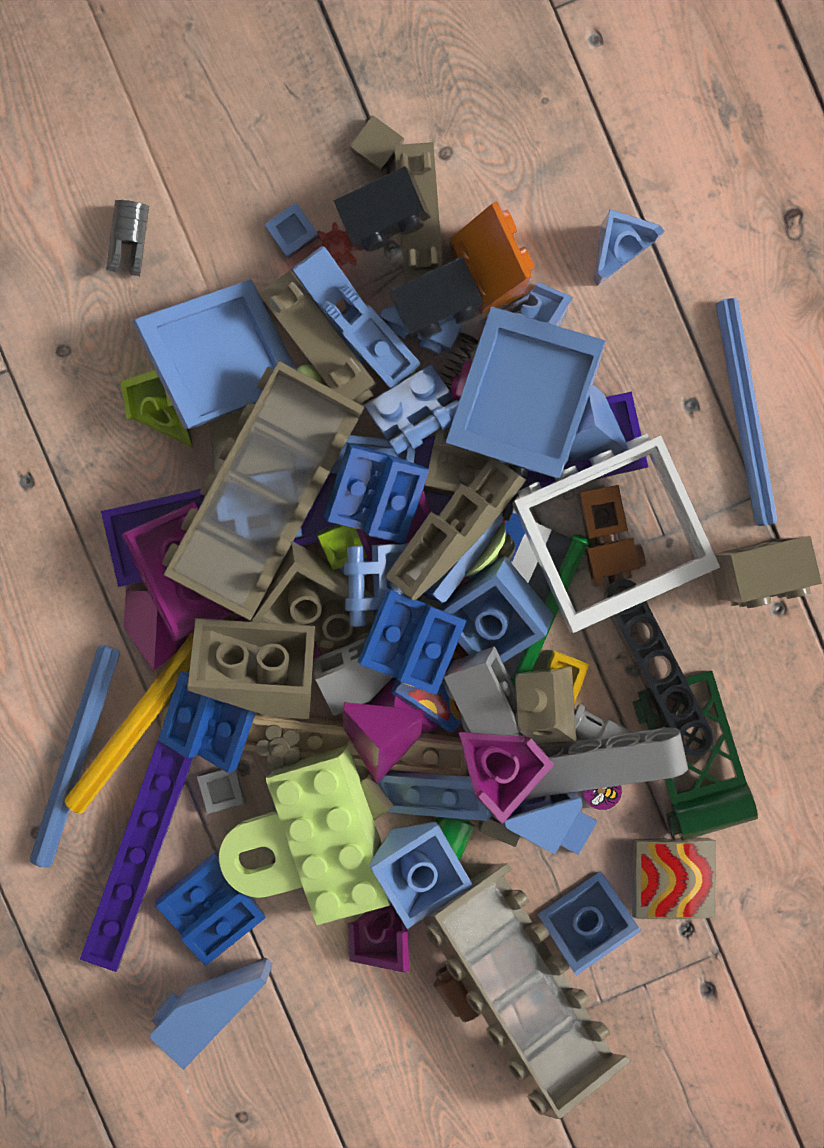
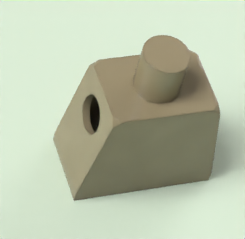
(546, 705)

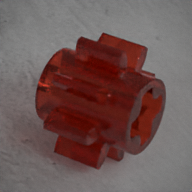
(336, 237)

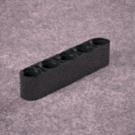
(674, 678)

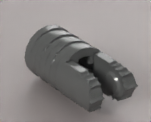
(128, 228)

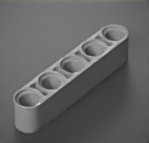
(612, 761)

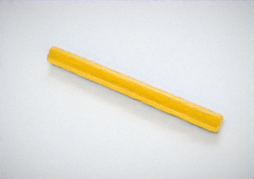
(129, 731)

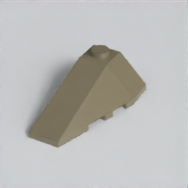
(312, 595)

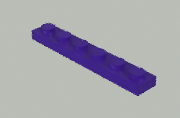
(136, 858)

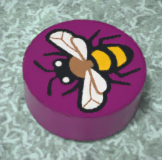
(603, 797)

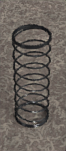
(469, 338)

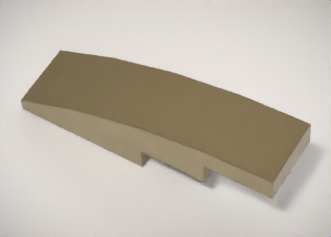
(457, 528)

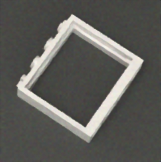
(601, 465)

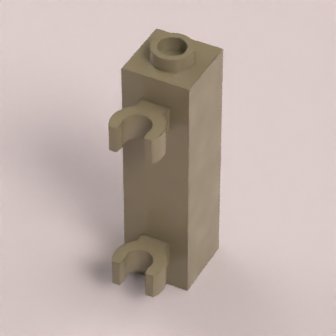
(421, 248)
(317, 339)

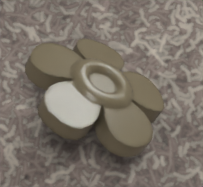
(279, 746)

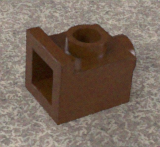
(609, 500)
(614, 560)

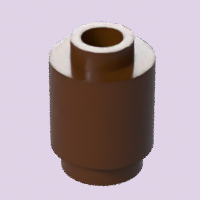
(454, 995)

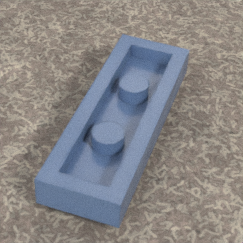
(433, 795)

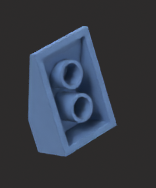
(201, 1011)

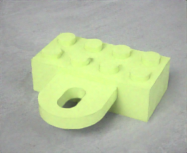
(318, 837)

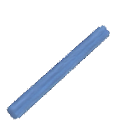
(746, 412)
(74, 755)

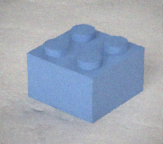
(499, 611)

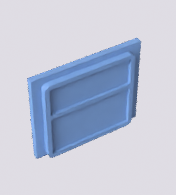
(212, 351)
(526, 392)

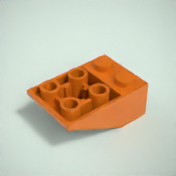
(493, 257)

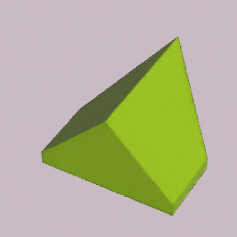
(150, 405)

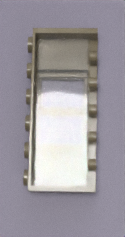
(262, 489)
(523, 993)

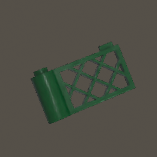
(707, 806)

